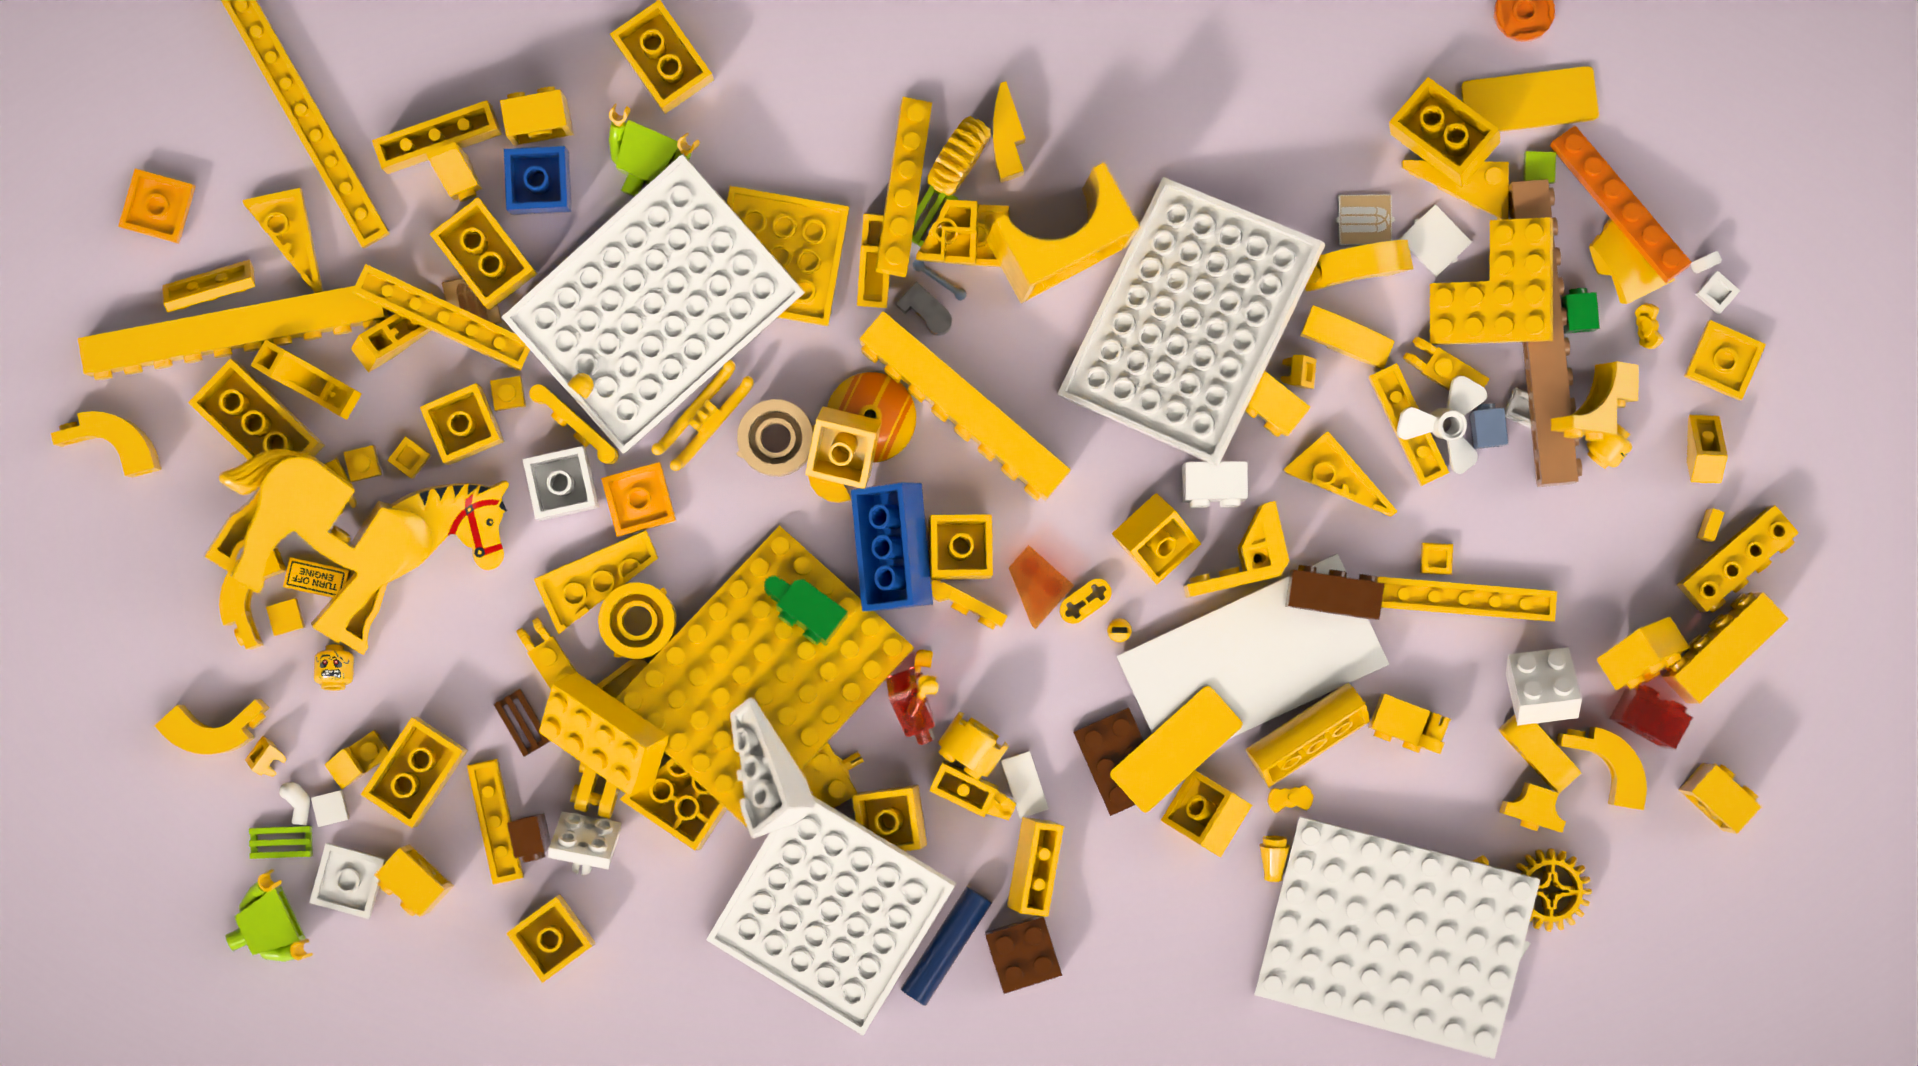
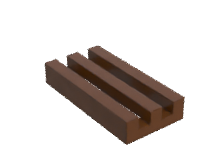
(512, 729)

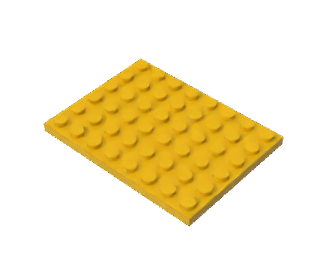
(745, 651)

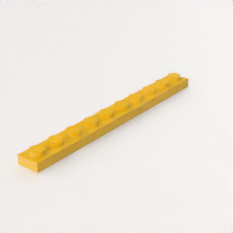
(307, 121)

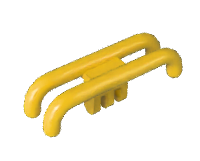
(703, 416)

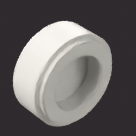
(1706, 262)

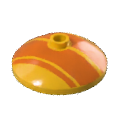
(889, 402)

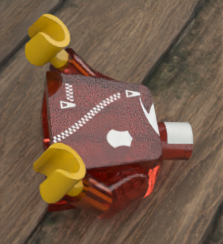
(909, 700)

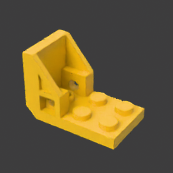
(1263, 538)

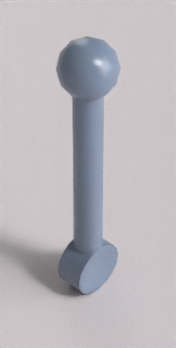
(960, 294)

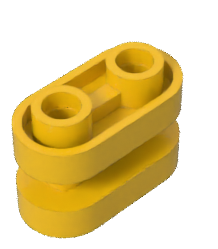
(584, 794)

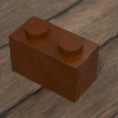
(529, 837)

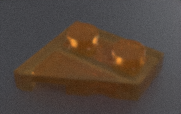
(1038, 585)

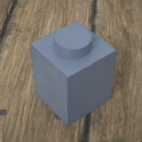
(1488, 426)

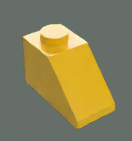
(1705, 449)

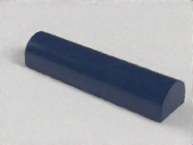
(946, 946)

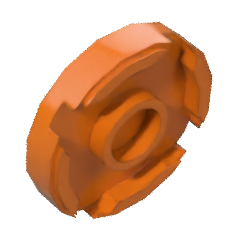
(1524, 18)

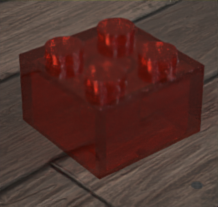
(1651, 717)

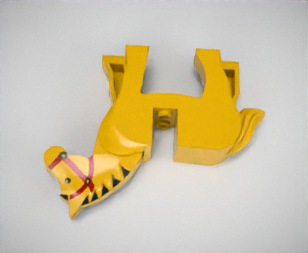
(308, 496)

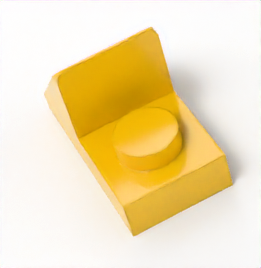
(357, 759)

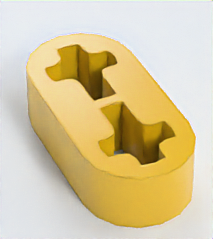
(1090, 607)

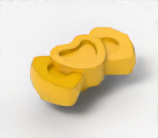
(1648, 326)
(1290, 798)

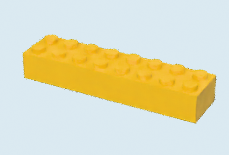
(964, 406)

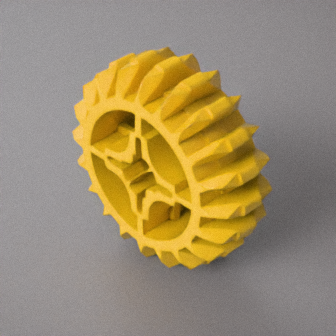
(959, 155)
(1550, 875)

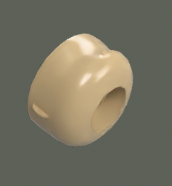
(754, 424)

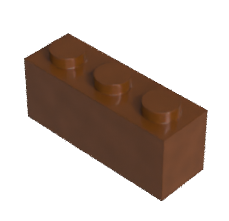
(1335, 593)

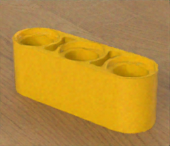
(1540, 753)

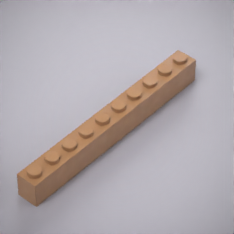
(1546, 361)

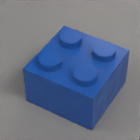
(537, 180)

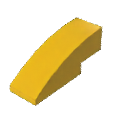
(1006, 136)
(872, 285)
(1347, 337)

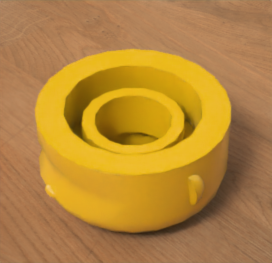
(612, 620)

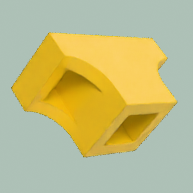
(1535, 808)

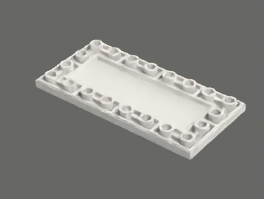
(1253, 656)

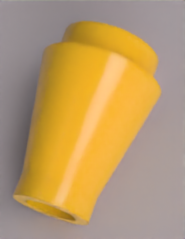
(1274, 856)

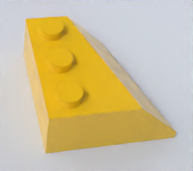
(678, 806)

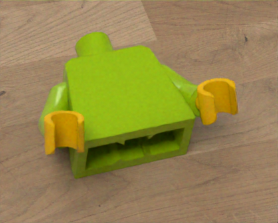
(641, 151)
(268, 923)

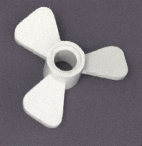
(1462, 398)

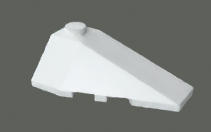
(771, 780)

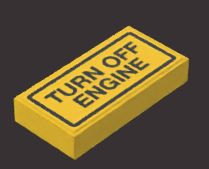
(315, 577)

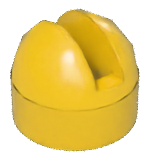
(581, 384)
(1119, 637)

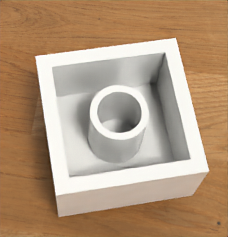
(560, 483)
(1211, 483)
(1543, 686)

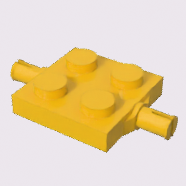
(830, 777)

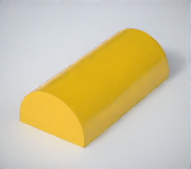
(1308, 734)

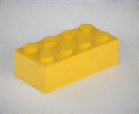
(251, 415)
(1725, 646)
(603, 733)

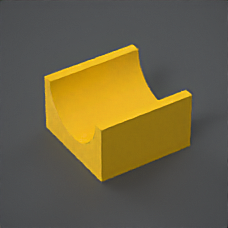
(1041, 264)

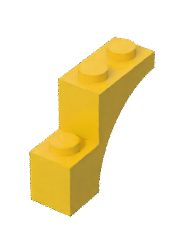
(1611, 389)

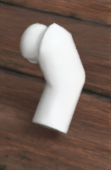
(298, 799)

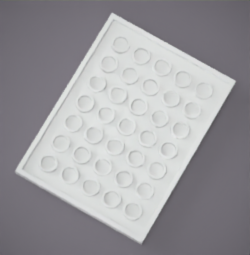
(654, 303)
(1191, 320)
(1397, 937)

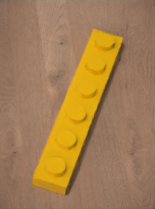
(903, 187)
(441, 317)
(1468, 599)

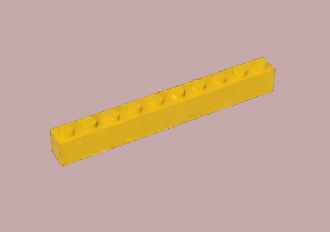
(226, 331)

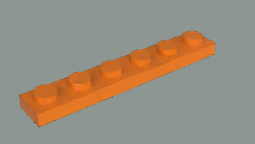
(1620, 204)

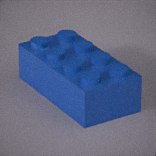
(891, 547)

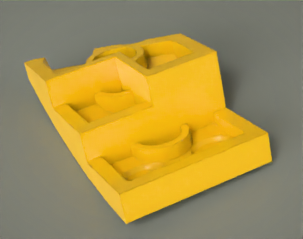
(962, 234)
(1618, 257)

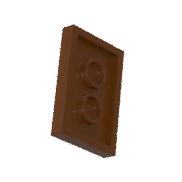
(1104, 747)

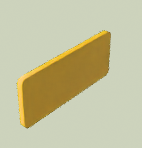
(1534, 98)
(1176, 749)

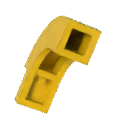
(1360, 263)
(306, 379)
(132, 444)
(236, 603)
(190, 734)
(1626, 770)

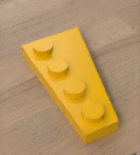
(585, 582)

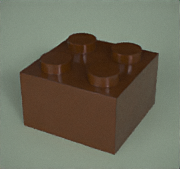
(1023, 954)

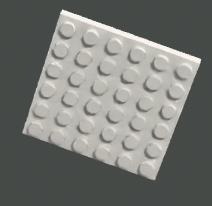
(831, 913)

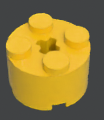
(972, 746)

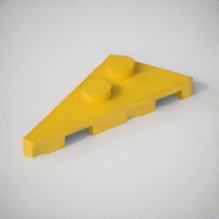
(1484, 189)
(287, 223)
(1332, 469)

